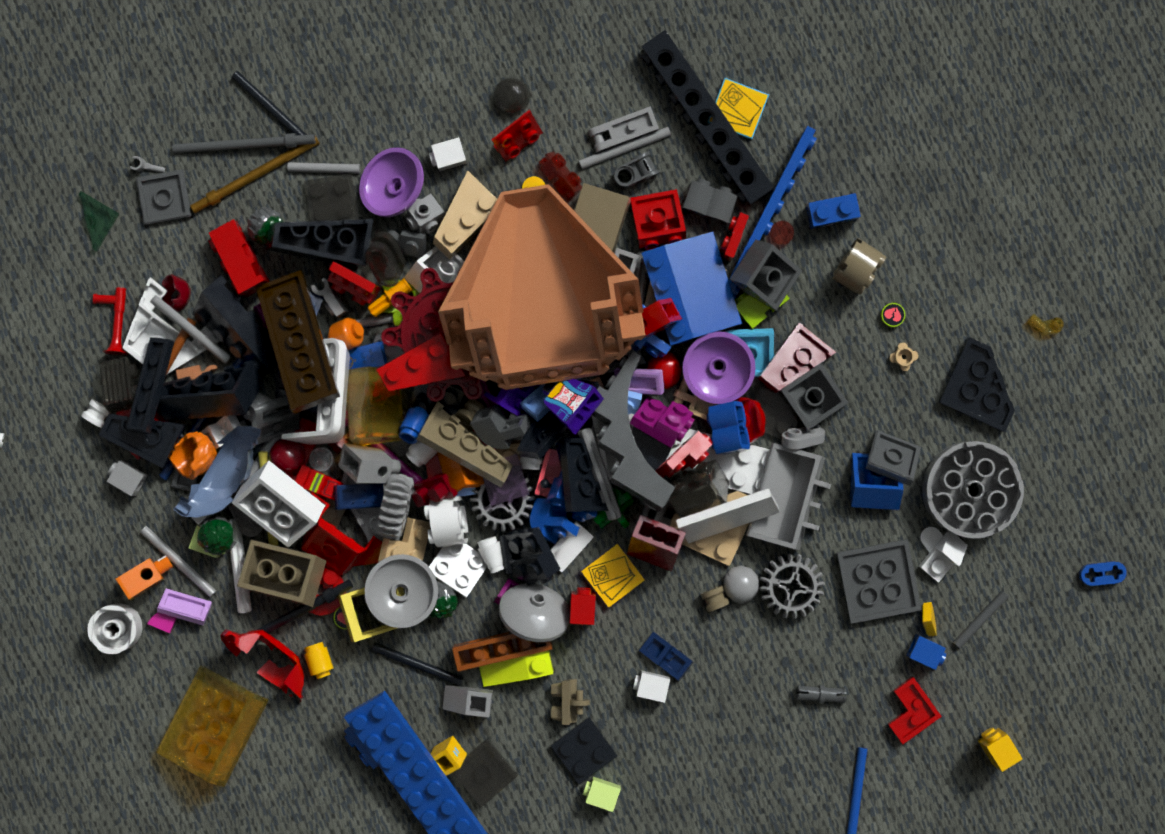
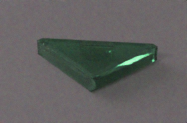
(98, 219)

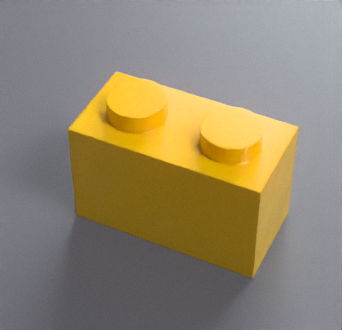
(999, 748)

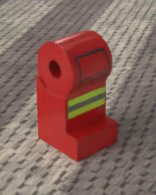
(317, 482)

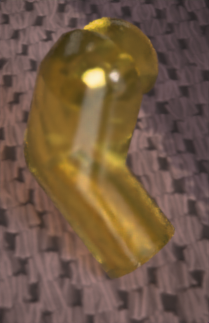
(1046, 327)

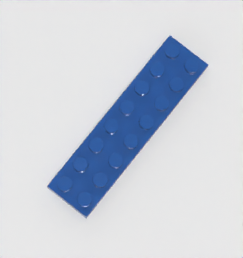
(411, 768)

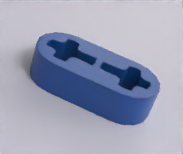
(1103, 579)

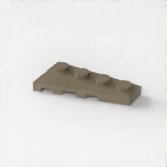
(454, 441)

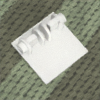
(458, 567)

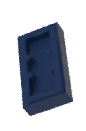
(358, 496)

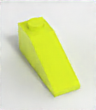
(517, 669)

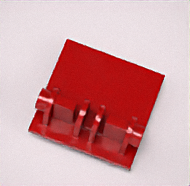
(517, 136)

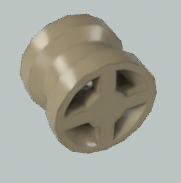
(714, 598)

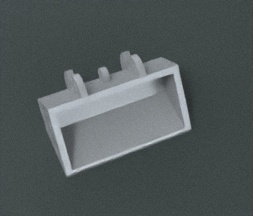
(793, 482)

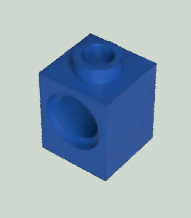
(926, 652)

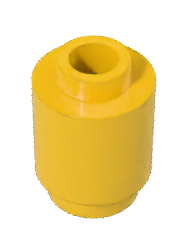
(318, 660)

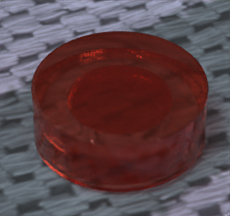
(782, 232)

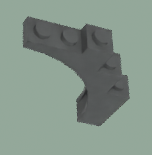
(634, 472)

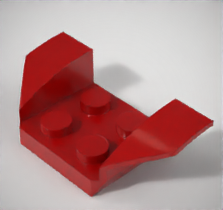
(337, 548)

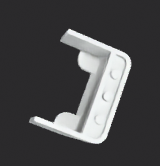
(330, 414)

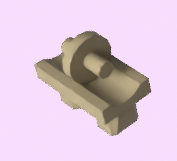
(571, 701)

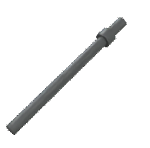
(289, 140)

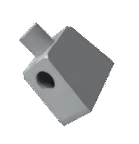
(367, 464)

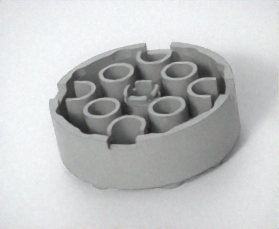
(947, 492)

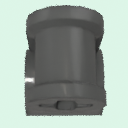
(639, 169)

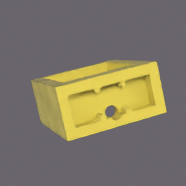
(351, 617)

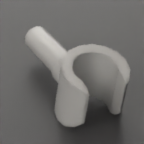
(147, 166)

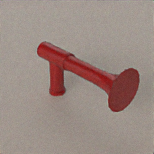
(119, 308)

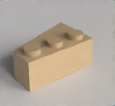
(464, 217)

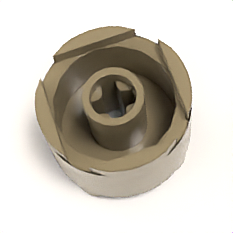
(858, 266)

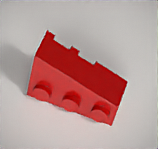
(419, 366)

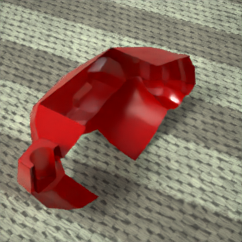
(282, 677)

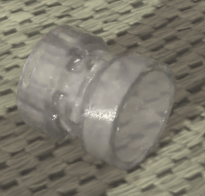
(322, 459)

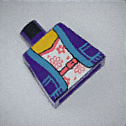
(571, 402)

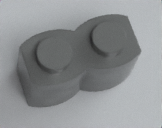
(709, 201)

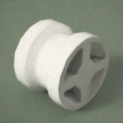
(96, 413)

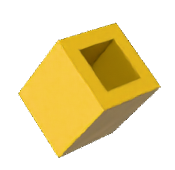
(449, 755)

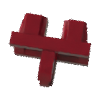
(433, 489)

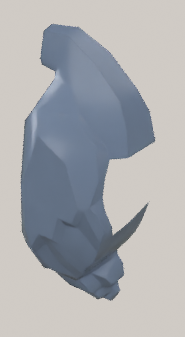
(224, 475)

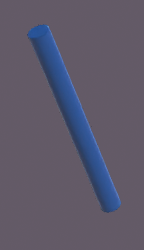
(857, 790)

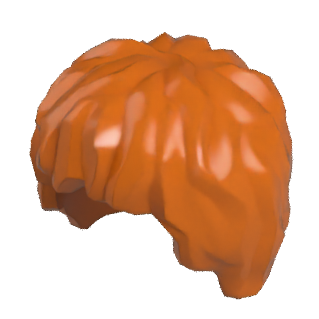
(193, 455)

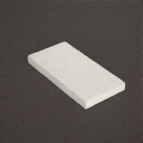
(728, 515)

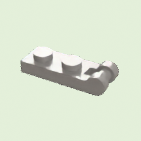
(624, 129)

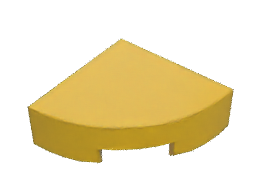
(928, 619)

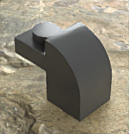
(496, 430)

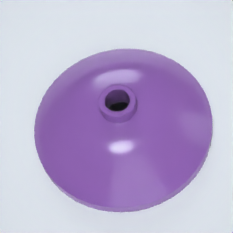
(383, 177)
(721, 384)

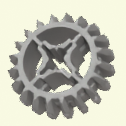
(395, 506)
(514, 514)
(789, 597)

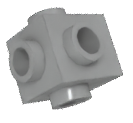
(425, 215)

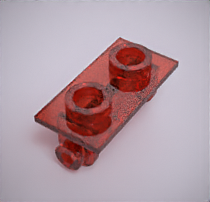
(554, 167)

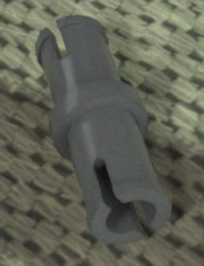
(821, 694)

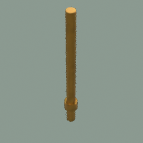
(213, 197)

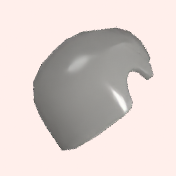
(741, 584)

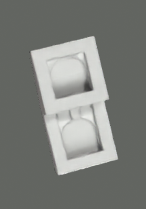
(221, 429)

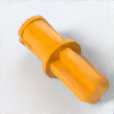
(384, 301)

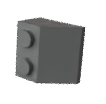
(766, 274)
(814, 396)

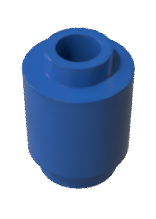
(412, 424)

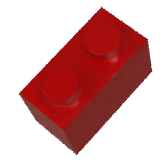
(582, 606)

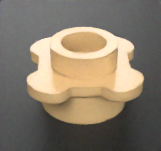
(903, 349)

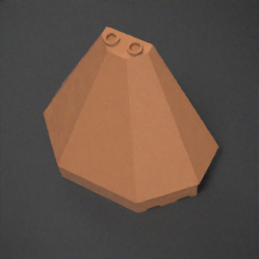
(540, 297)

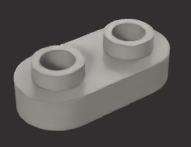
(802, 437)

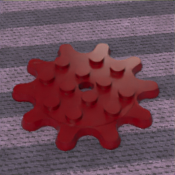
(423, 322)

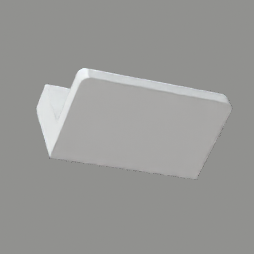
(568, 548)

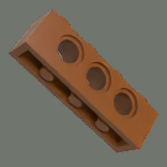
(494, 650)

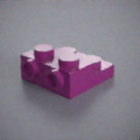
(663, 422)

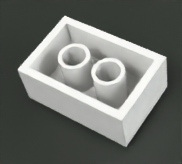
(278, 504)

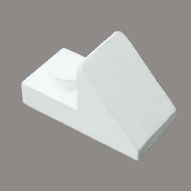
(943, 556)

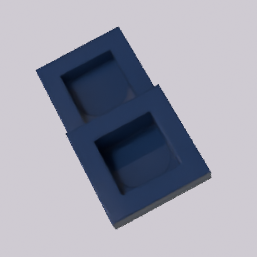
(662, 652)

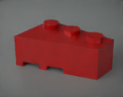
(237, 258)

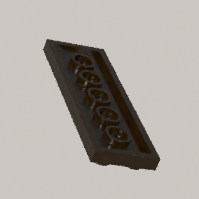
(297, 342)

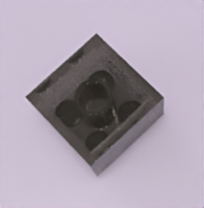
(699, 488)

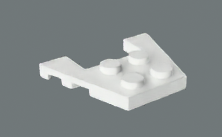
(149, 324)

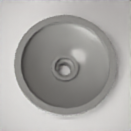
(419, 588)
(534, 612)

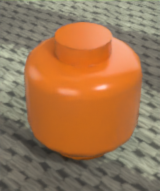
(348, 331)

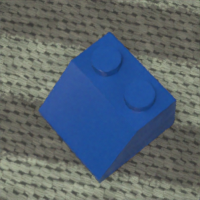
(872, 489)

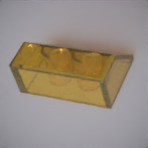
(372, 410)

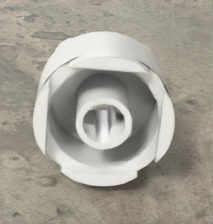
(447, 522)
(109, 640)

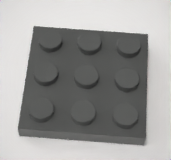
(878, 581)

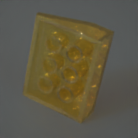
(212, 726)

